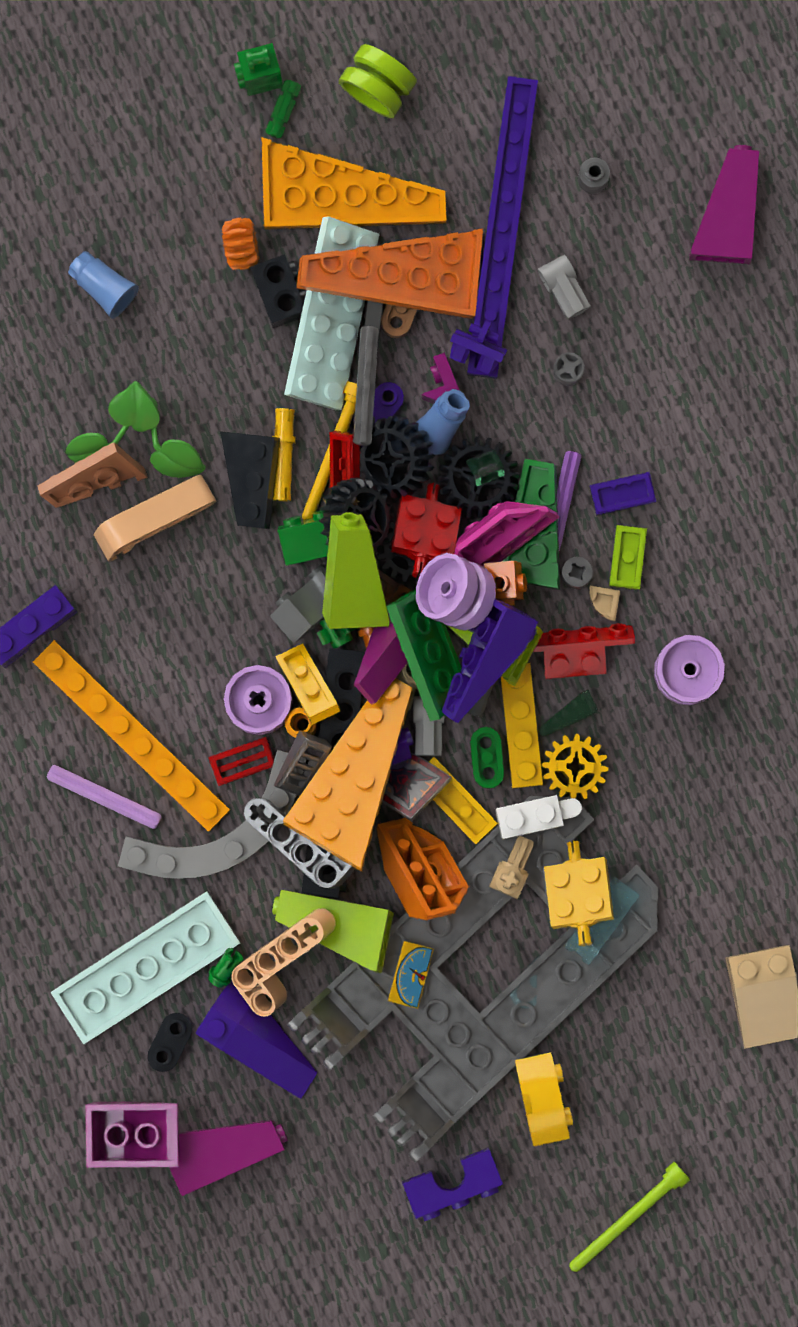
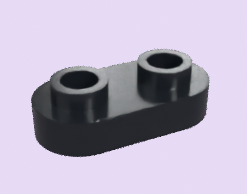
(169, 1042)

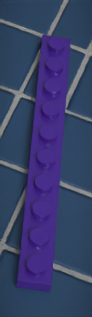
(504, 212)

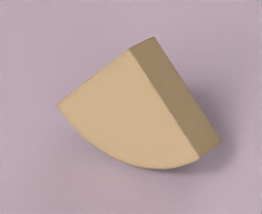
(605, 601)

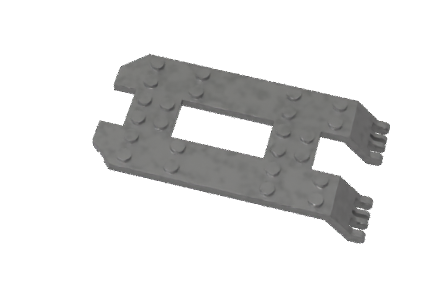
(469, 1046)

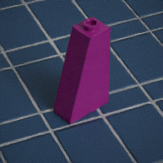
(729, 218)
(220, 1151)

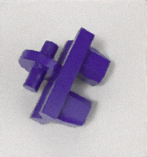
(465, 342)

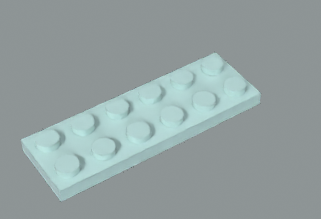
(328, 327)
(145, 967)

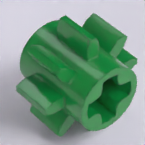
(335, 637)

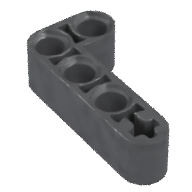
(293, 845)

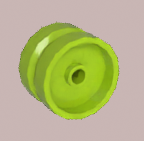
(377, 81)

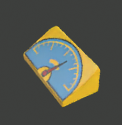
(410, 974)

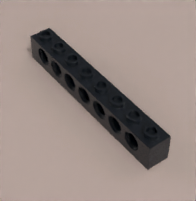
(339, 663)

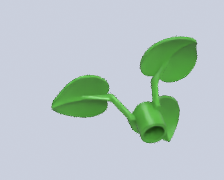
(140, 411)

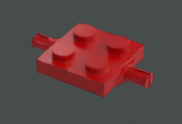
(425, 528)

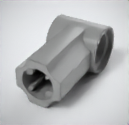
(562, 282)
(427, 733)

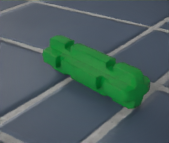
(283, 109)

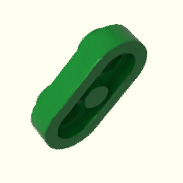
(487, 758)

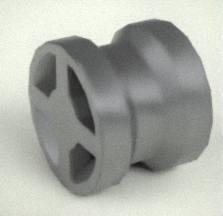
(566, 364)
(572, 576)

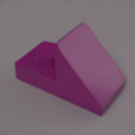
(441, 374)

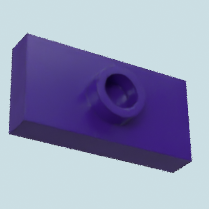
(622, 493)

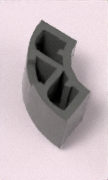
(303, 610)

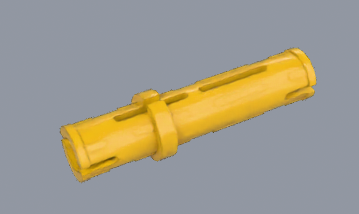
(284, 430)

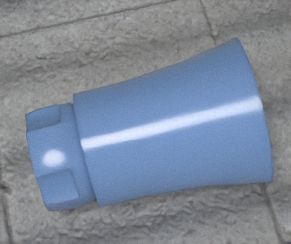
(103, 284)
(443, 420)

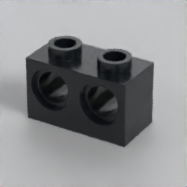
(273, 293)

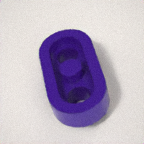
(386, 409)

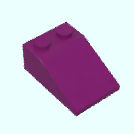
(132, 1134)

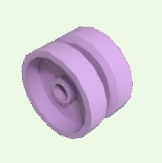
(455, 591)
(255, 682)
(686, 688)

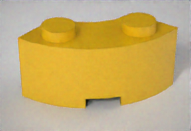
(542, 1099)

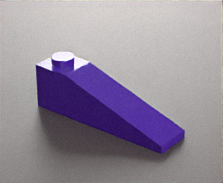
(490, 653)
(256, 1042)

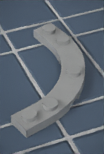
(212, 856)

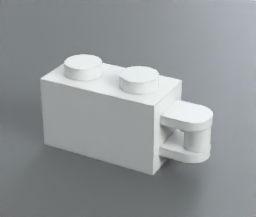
(535, 816)

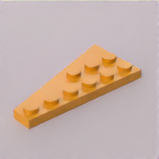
(309, 186)
(349, 787)

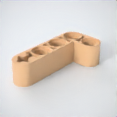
(153, 516)
(284, 951)

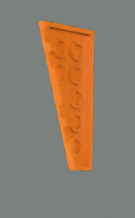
(412, 273)

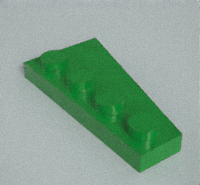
(540, 554)

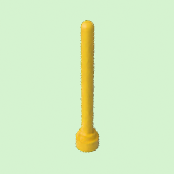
(324, 471)

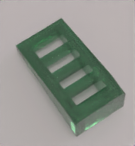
(573, 712)

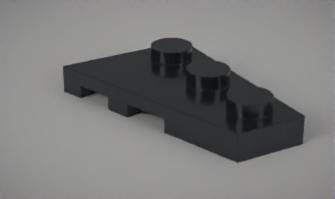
(251, 475)

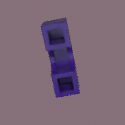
(31, 623)
(479, 1178)

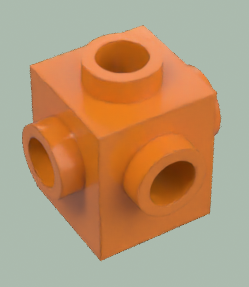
(511, 574)

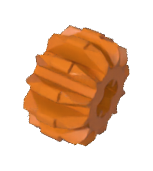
(240, 243)

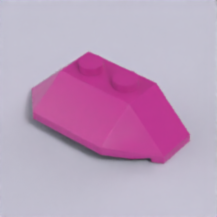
(503, 531)

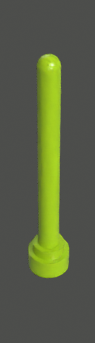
(673, 1179)

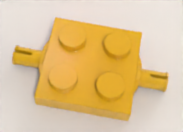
(578, 893)

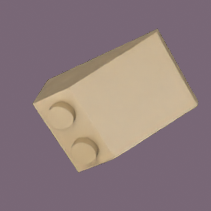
(765, 995)

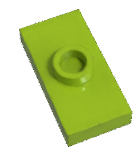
(627, 557)

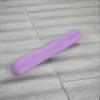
(104, 796)

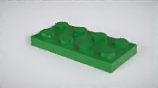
(426, 651)

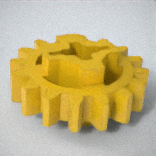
(588, 767)

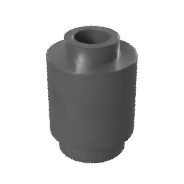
(593, 184)

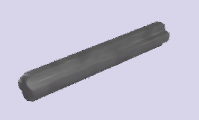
(365, 386)

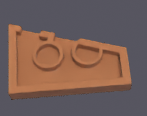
(96, 471)

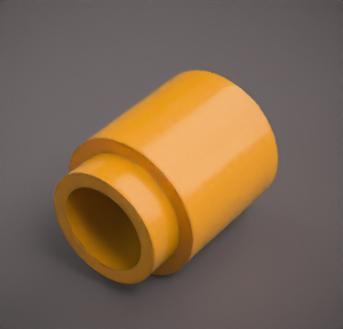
(293, 719)

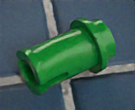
(221, 973)

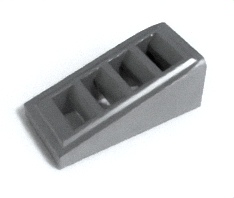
(301, 742)

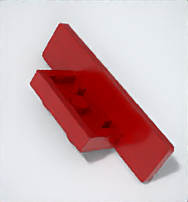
(581, 650)

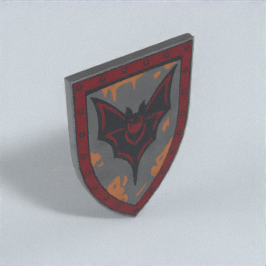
(413, 786)

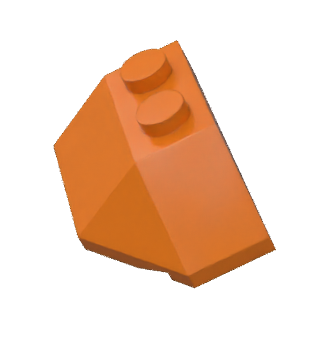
(420, 870)

